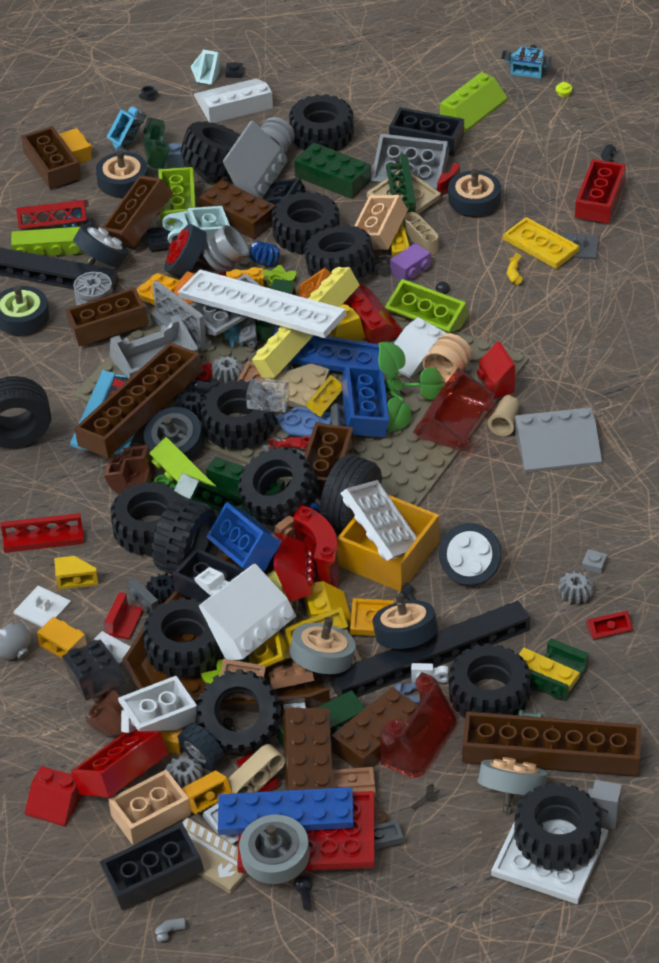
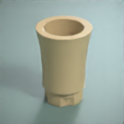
(503, 418)

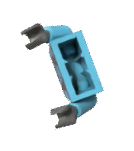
(527, 61)
(126, 127)

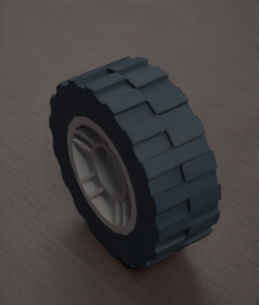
(201, 745)

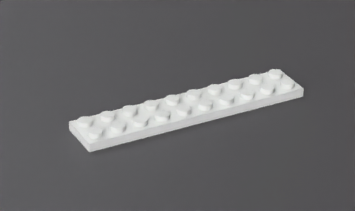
(262, 303)

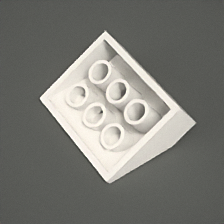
(235, 100)
(246, 613)

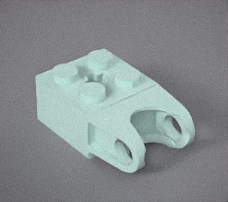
(206, 218)

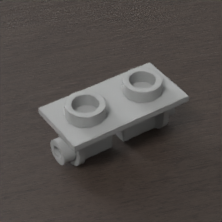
(247, 332)

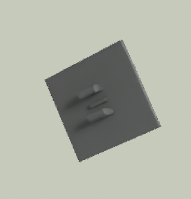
(587, 242)

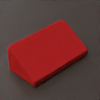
(609, 625)

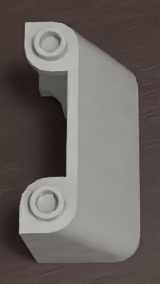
(135, 354)

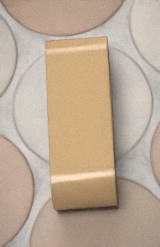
(421, 232)
(257, 770)

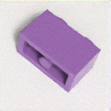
(410, 262)

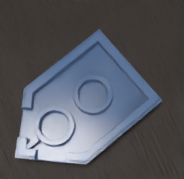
(301, 421)

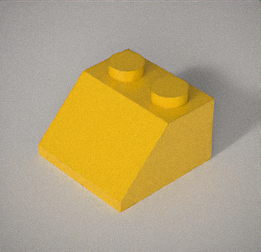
(326, 598)

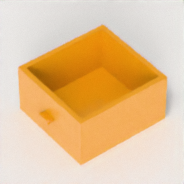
(362, 557)

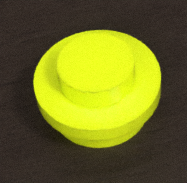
(563, 89)

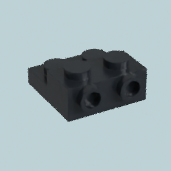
(281, 188)

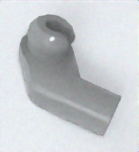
(167, 926)

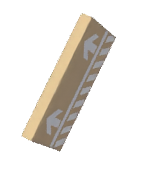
(217, 857)

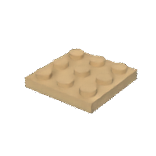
(424, 193)

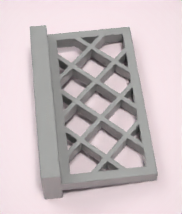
(169, 305)

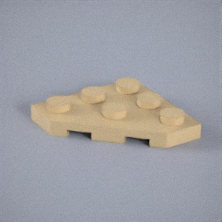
(302, 383)

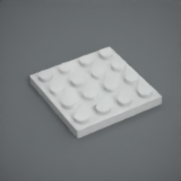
(380, 519)
(561, 884)

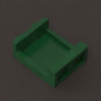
(567, 656)

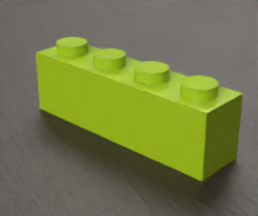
(46, 241)
(174, 462)

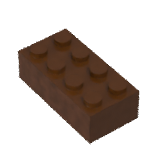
(51, 157)
(138, 210)
(243, 210)
(107, 316)
(326, 447)
(360, 738)
(307, 748)

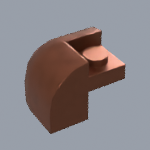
(130, 468)
(106, 714)

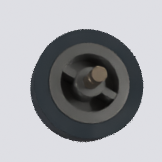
(180, 427)

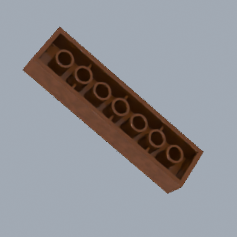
(138, 400)
(553, 742)

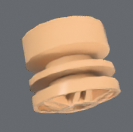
(448, 354)

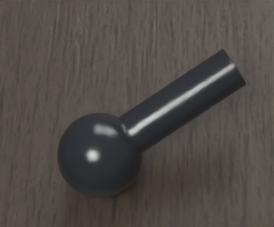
(443, 287)
(303, 885)

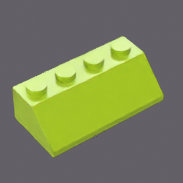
(474, 100)
(429, 305)

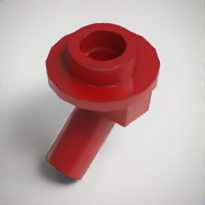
(206, 374)

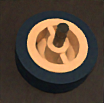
(119, 172)
(474, 193)
(405, 623)

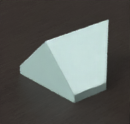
(206, 67)

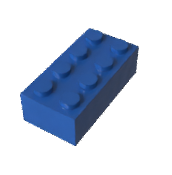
(365, 400)
(243, 538)

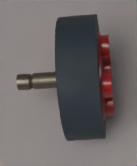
(186, 251)

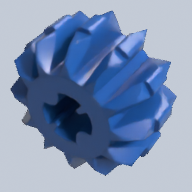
(264, 253)

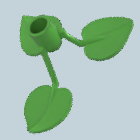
(390, 360)

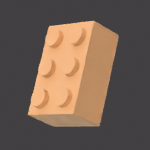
(382, 219)
(149, 807)

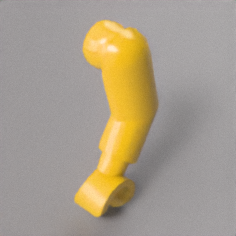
(512, 272)

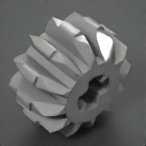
(226, 369)
(575, 587)
(185, 770)

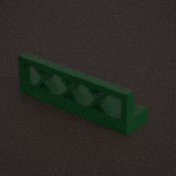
(404, 177)

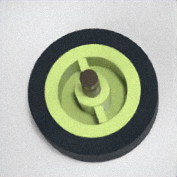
(23, 310)

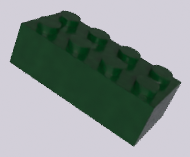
(332, 170)

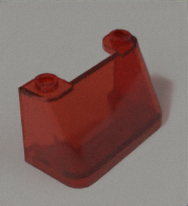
(455, 411)
(414, 744)

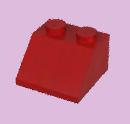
(497, 371)
(52, 796)

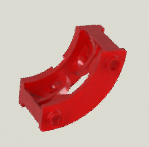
(321, 538)

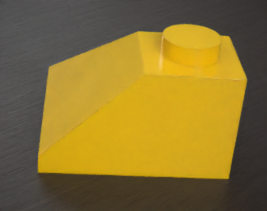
(271, 651)

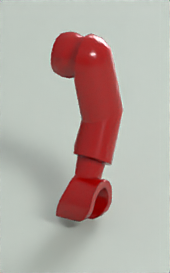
(296, 442)

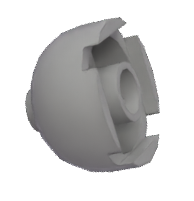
(15, 640)

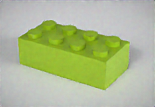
(182, 184)

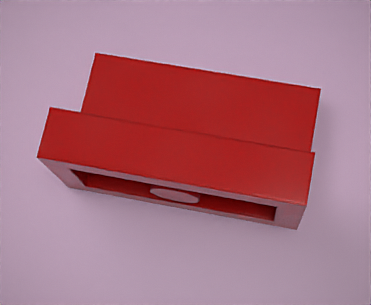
(122, 618)

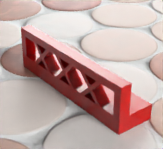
(47, 208)
(42, 536)

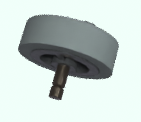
(274, 849)

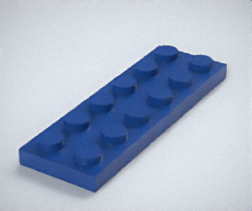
(336, 353)
(311, 808)

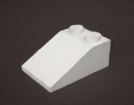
(416, 342)
(160, 706)

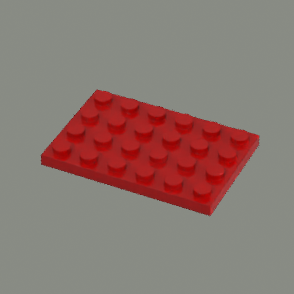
(342, 847)

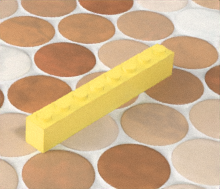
(287, 341)

